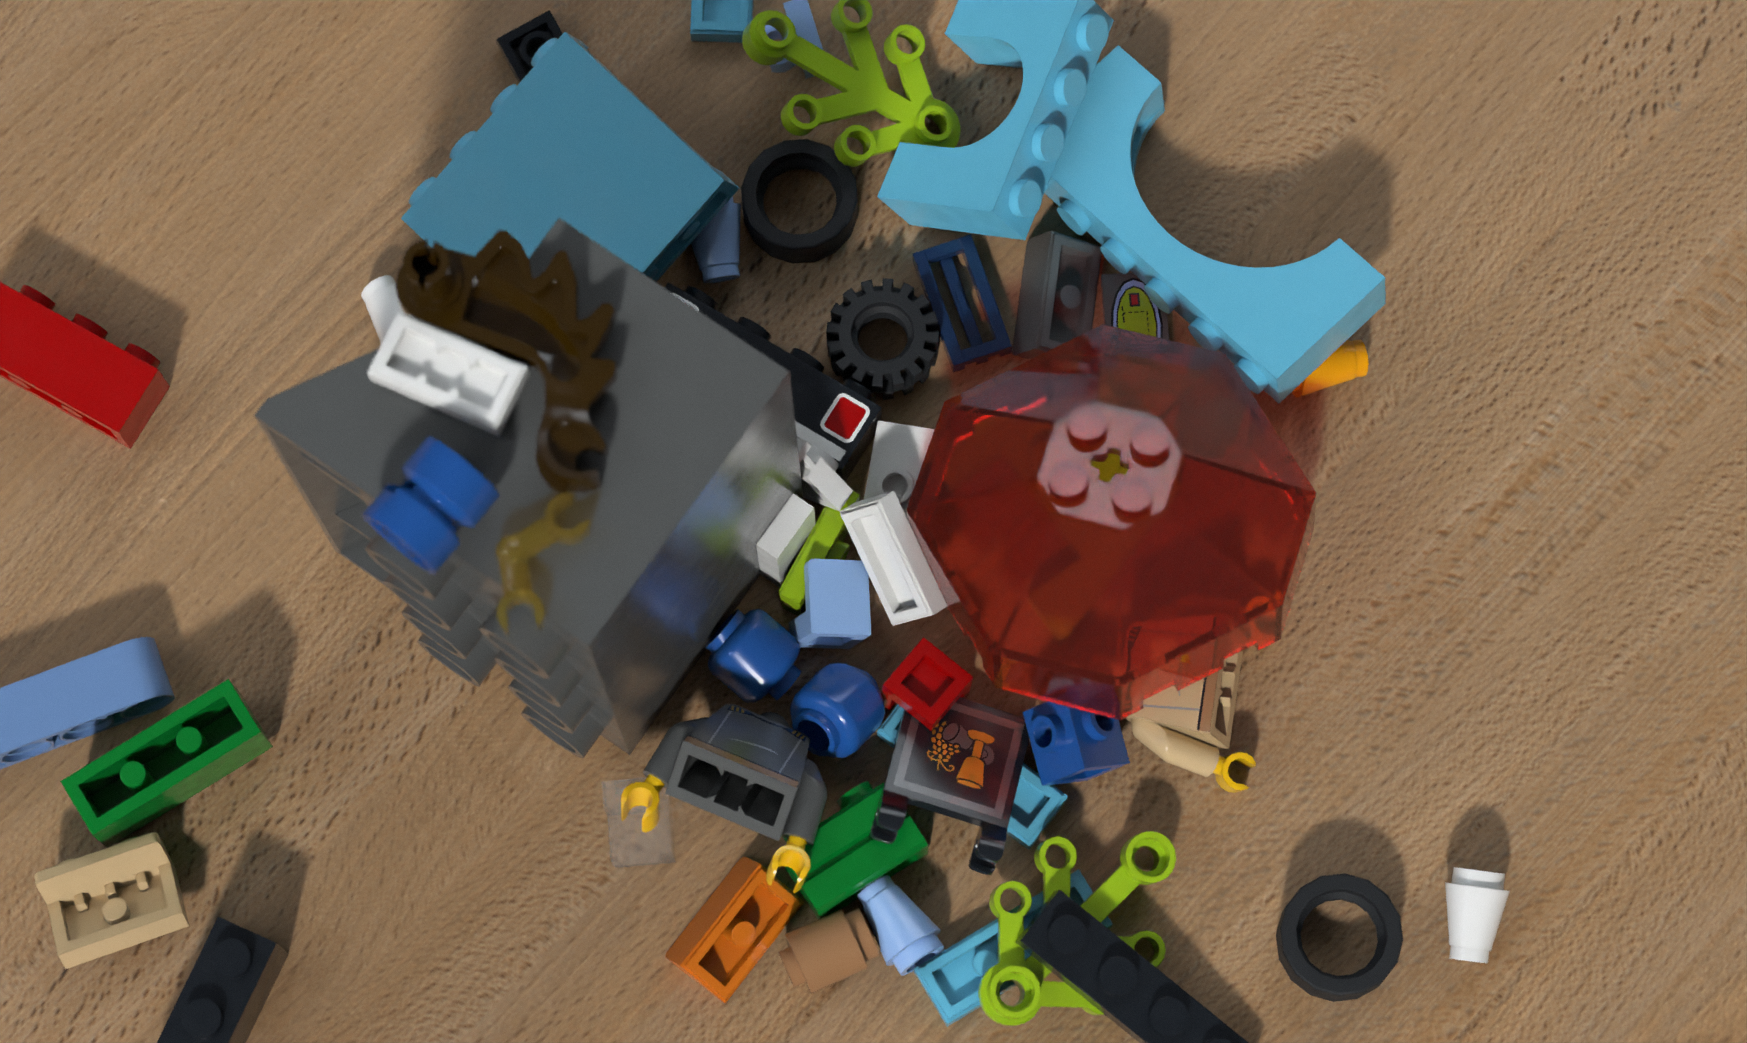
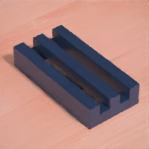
(978, 350)

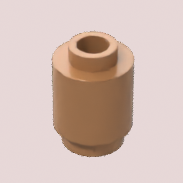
(828, 950)

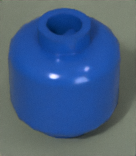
(754, 655)
(838, 710)

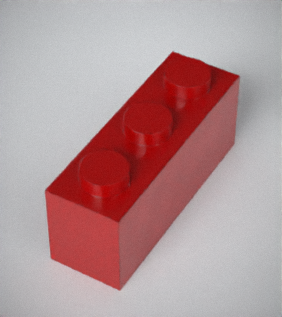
(76, 366)

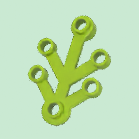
(862, 86)
(1030, 973)

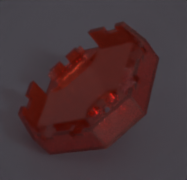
(1124, 582)

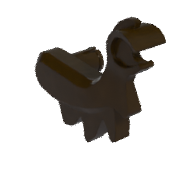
(527, 319)

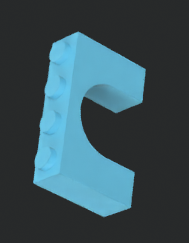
(1001, 179)

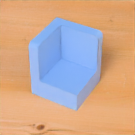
(835, 605)

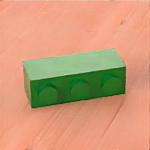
(166, 764)

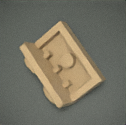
(112, 899)

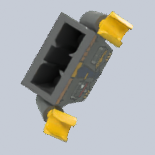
(743, 771)

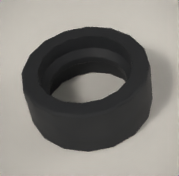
(795, 156)
(1352, 890)

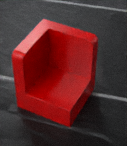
(926, 684)

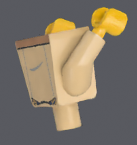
(1193, 722)

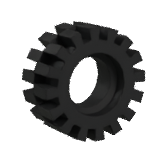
(888, 303)

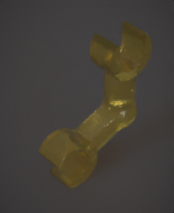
(516, 549)

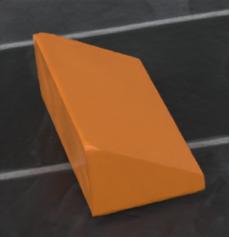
(734, 929)

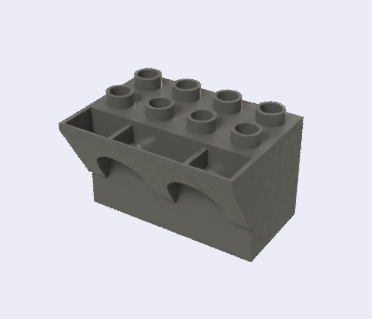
(687, 490)

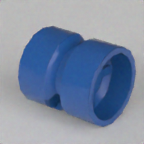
(431, 505)

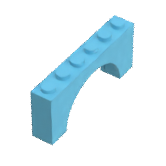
(1265, 319)

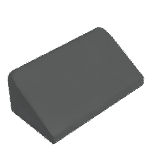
(1055, 293)

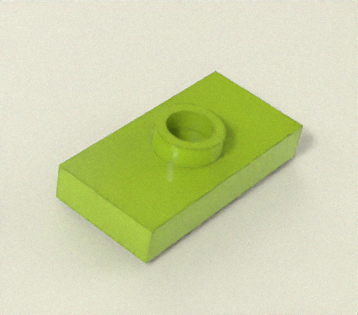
(822, 543)

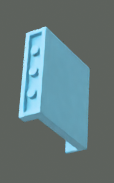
(577, 151)

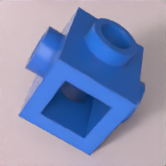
(1073, 743)

